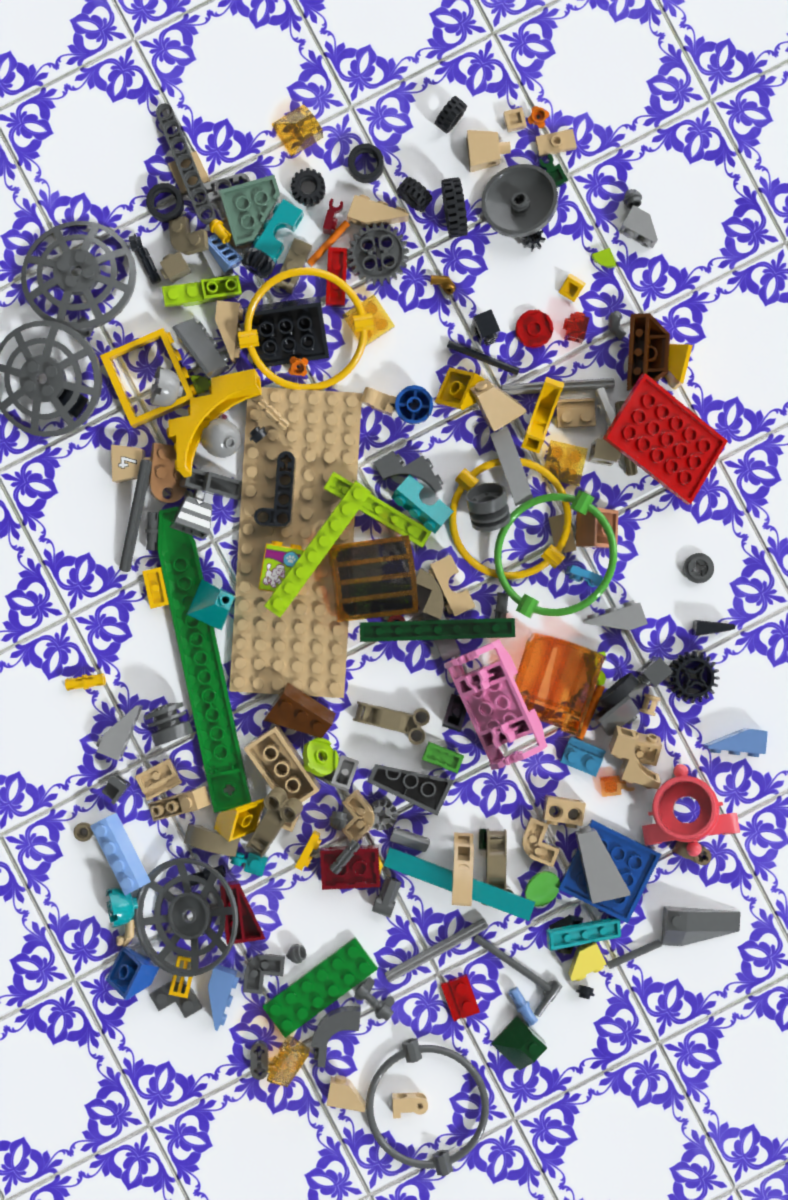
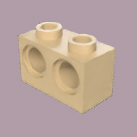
(565, 806)

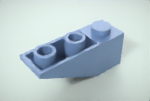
(744, 740)
(219, 990)

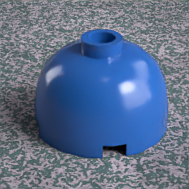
(414, 404)

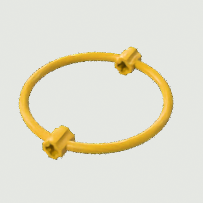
(249, 337)
(551, 556)

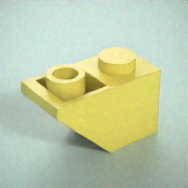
(586, 960)

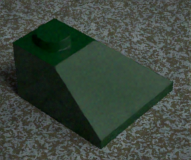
(519, 1043)

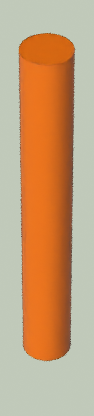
(328, 243)
(595, 700)

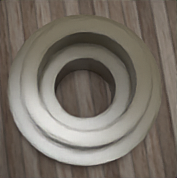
(77, 832)

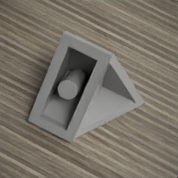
(343, 774)

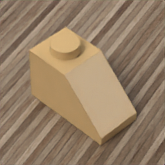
(344, 1095)

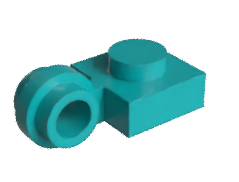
(254, 863)

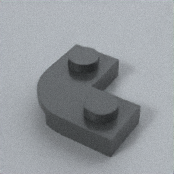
(258, 967)
(187, 1006)

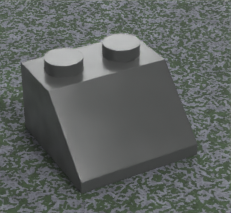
(618, 715)

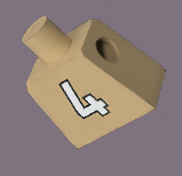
(126, 462)

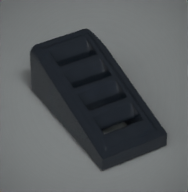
(707, 627)

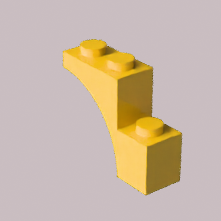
(542, 415)

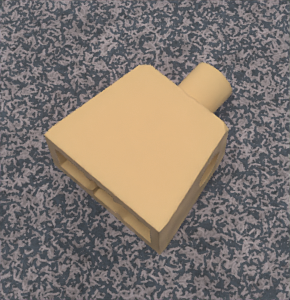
(485, 149)

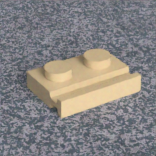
(576, 413)
(158, 779)

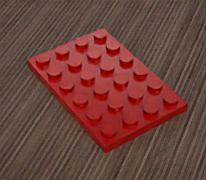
(665, 439)

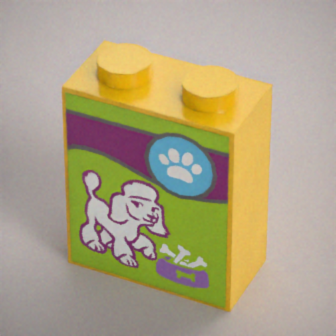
(277, 563)

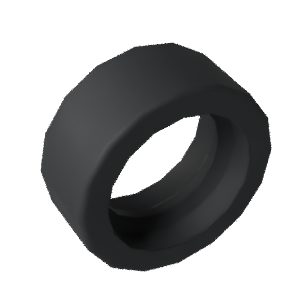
(365, 148)
(161, 188)

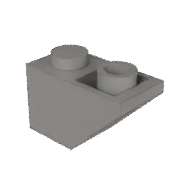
(640, 227)

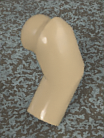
(127, 936)

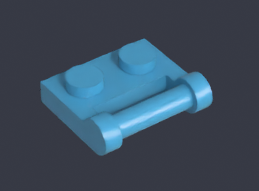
(578, 574)

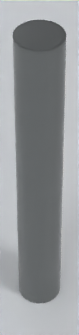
(634, 954)

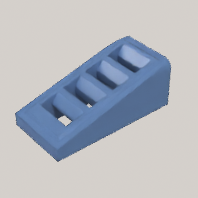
(222, 260)

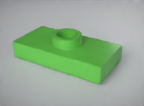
(442, 757)

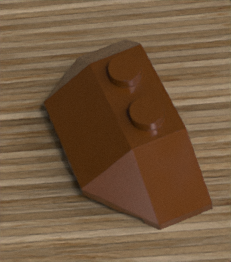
(647, 349)

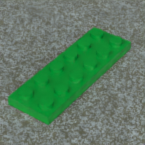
(320, 987)

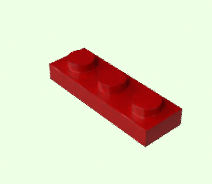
(338, 266)

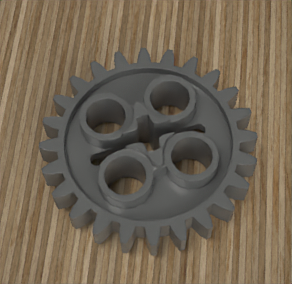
(361, 256)

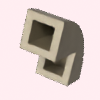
(435, 601)
(210, 841)

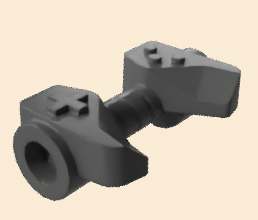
(382, 1008)

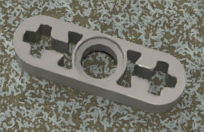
(208, 186)

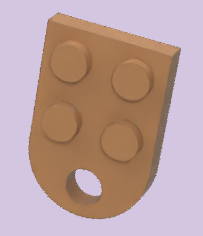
(164, 473)

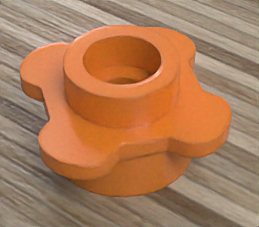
(538, 111)
(293, 370)

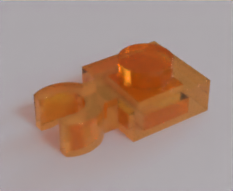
(612, 786)

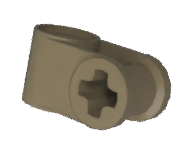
(680, 849)

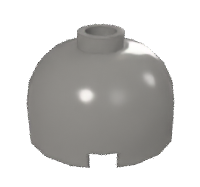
(166, 388)
(221, 438)

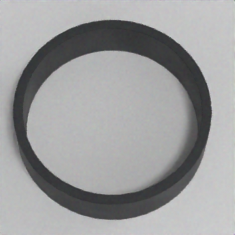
(618, 691)

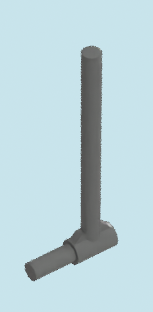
(550, 989)

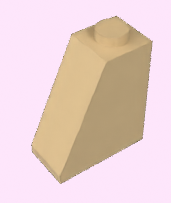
(496, 405)

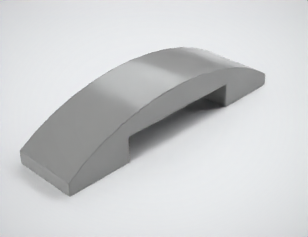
(511, 466)

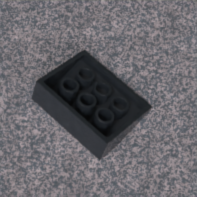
(290, 330)

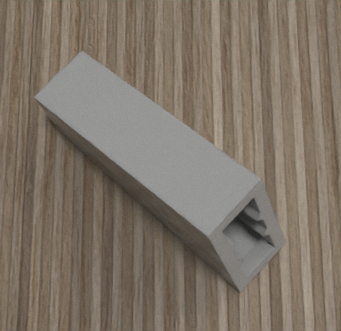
(599, 870)

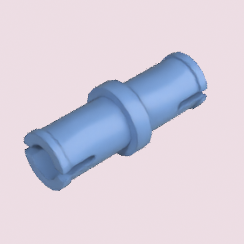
(522, 1006)

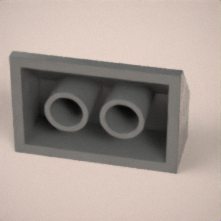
(202, 347)

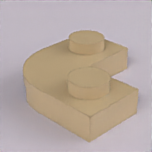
(362, 814)
(533, 843)

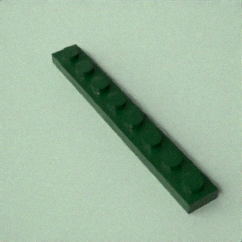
(437, 629)

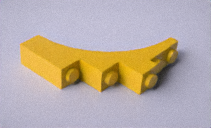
(224, 394)

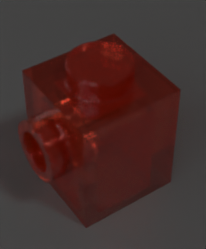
(575, 327)

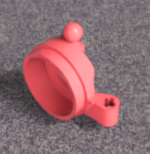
(671, 829)

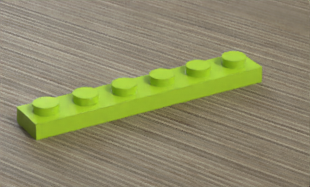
(381, 512)

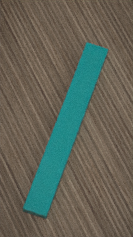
(442, 877)

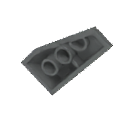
(692, 925)

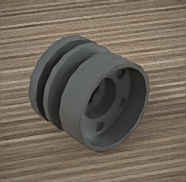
(488, 507)
(168, 723)

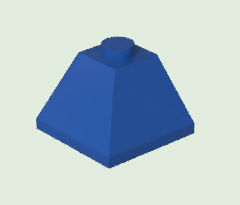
(131, 972)

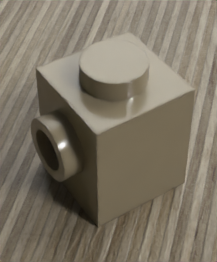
(174, 267)

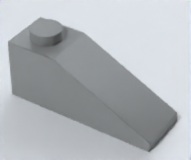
(116, 739)

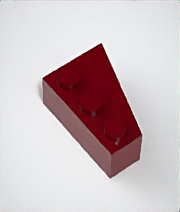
(248, 926)

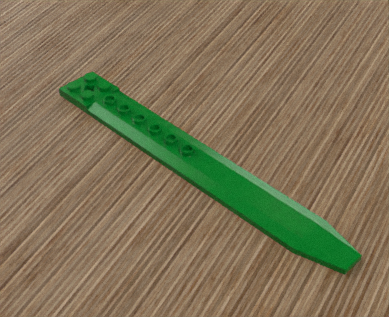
(202, 668)

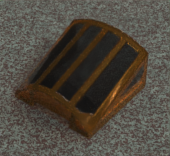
(373, 578)

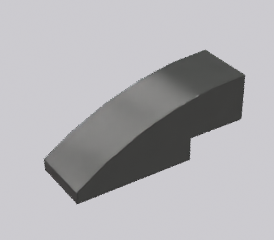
(212, 484)

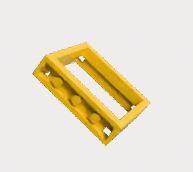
(134, 420)

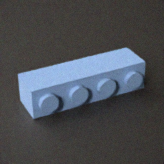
(120, 854)

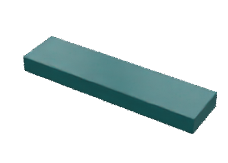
(583, 933)

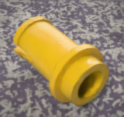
(217, 227)

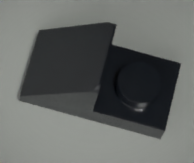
(454, 713)

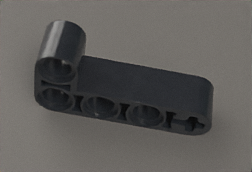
(280, 490)

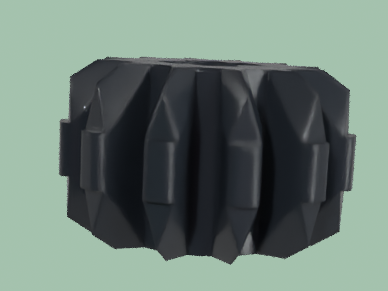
(258, 263)

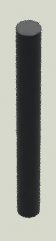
(482, 357)

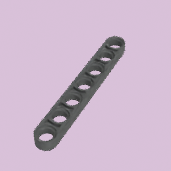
(182, 155)

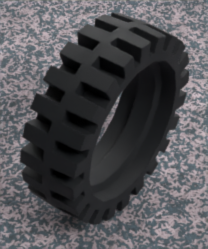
(454, 207)

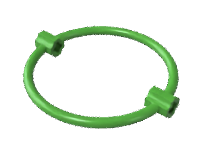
(582, 504)

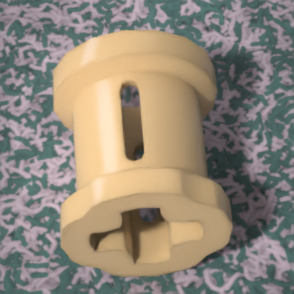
(651, 711)

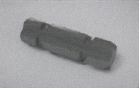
(345, 856)

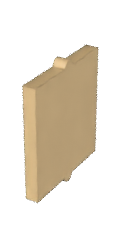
(192, 180)

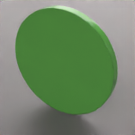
(542, 888)

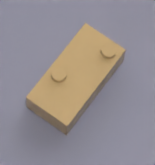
(282, 764)

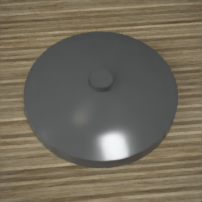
(519, 200)

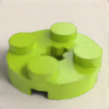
(313, 763)

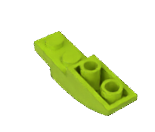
(201, 292)

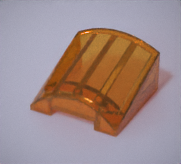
(558, 680)

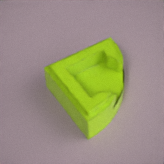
(604, 258)
(200, 383)

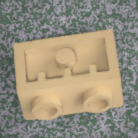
(647, 748)

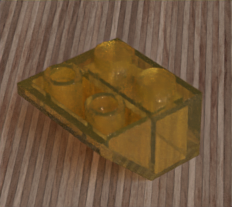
(289, 1061)

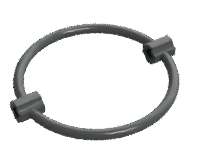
(441, 1159)

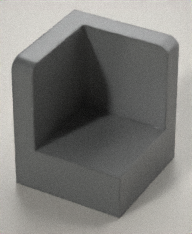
(115, 788)

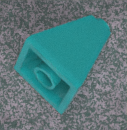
(211, 604)

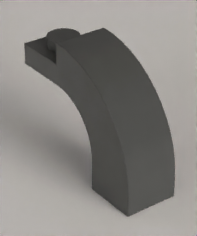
(336, 1020)

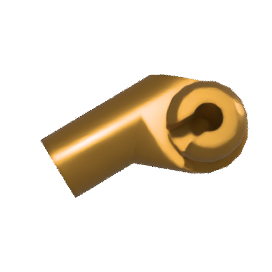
(445, 283)

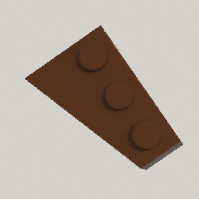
(300, 712)

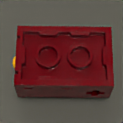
(360, 872)

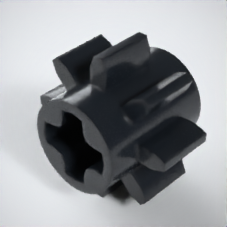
(539, 239)

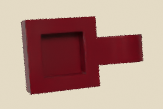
(330, 220)

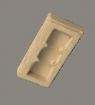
(555, 142)

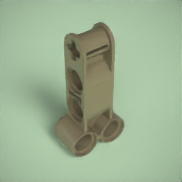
(392, 719)
(279, 811)
(496, 859)

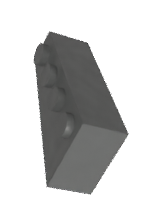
(416, 788)

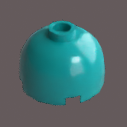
(120, 907)

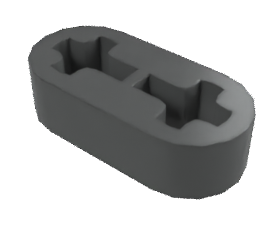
(254, 1059)

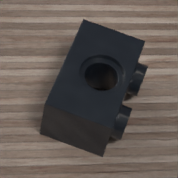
(486, 327)

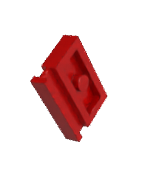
(460, 997)

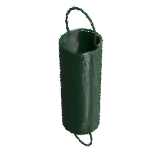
(482, 839)

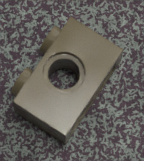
(603, 453)

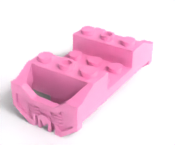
(496, 705)

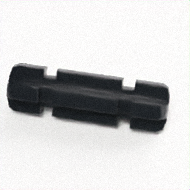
(149, 265)

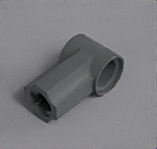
(385, 900)

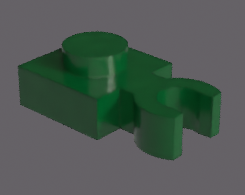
(555, 172)

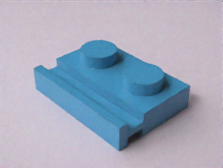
(582, 756)

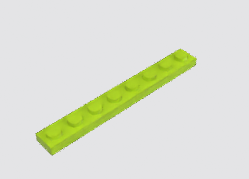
(317, 549)

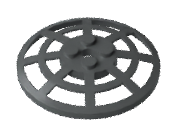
(85, 281)
(55, 375)
(178, 918)

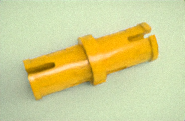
(85, 682)

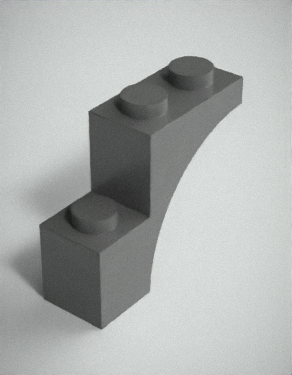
(391, 466)

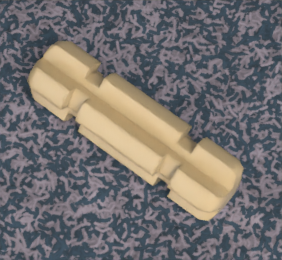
(273, 414)

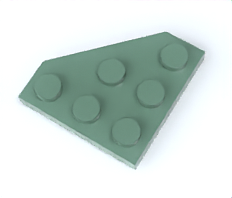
(249, 207)

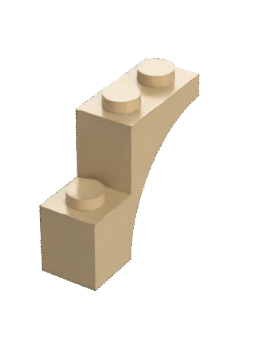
(631, 771)

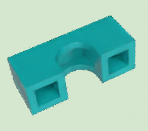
(285, 216)
(429, 515)

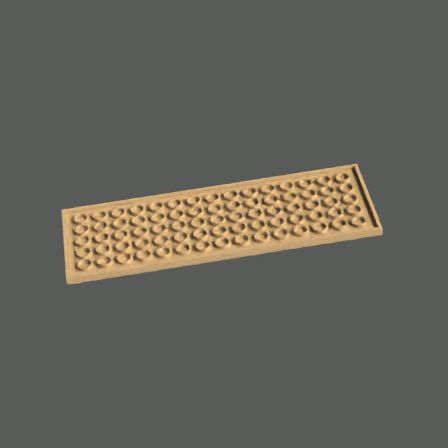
(306, 641)

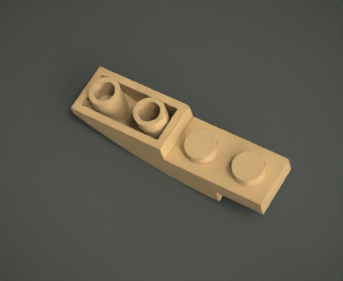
(462, 869)

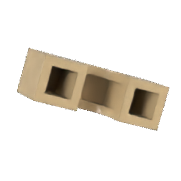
(456, 602)

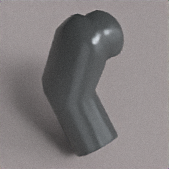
(614, 324)

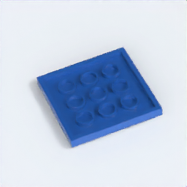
(633, 862)

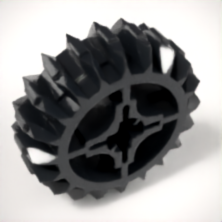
(698, 670)

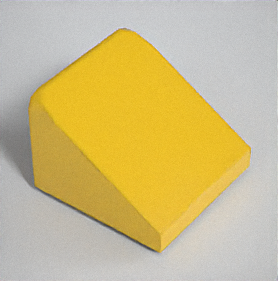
(572, 287)

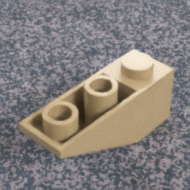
(366, 212)
(228, 321)
(179, 803)

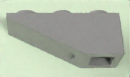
(624, 618)

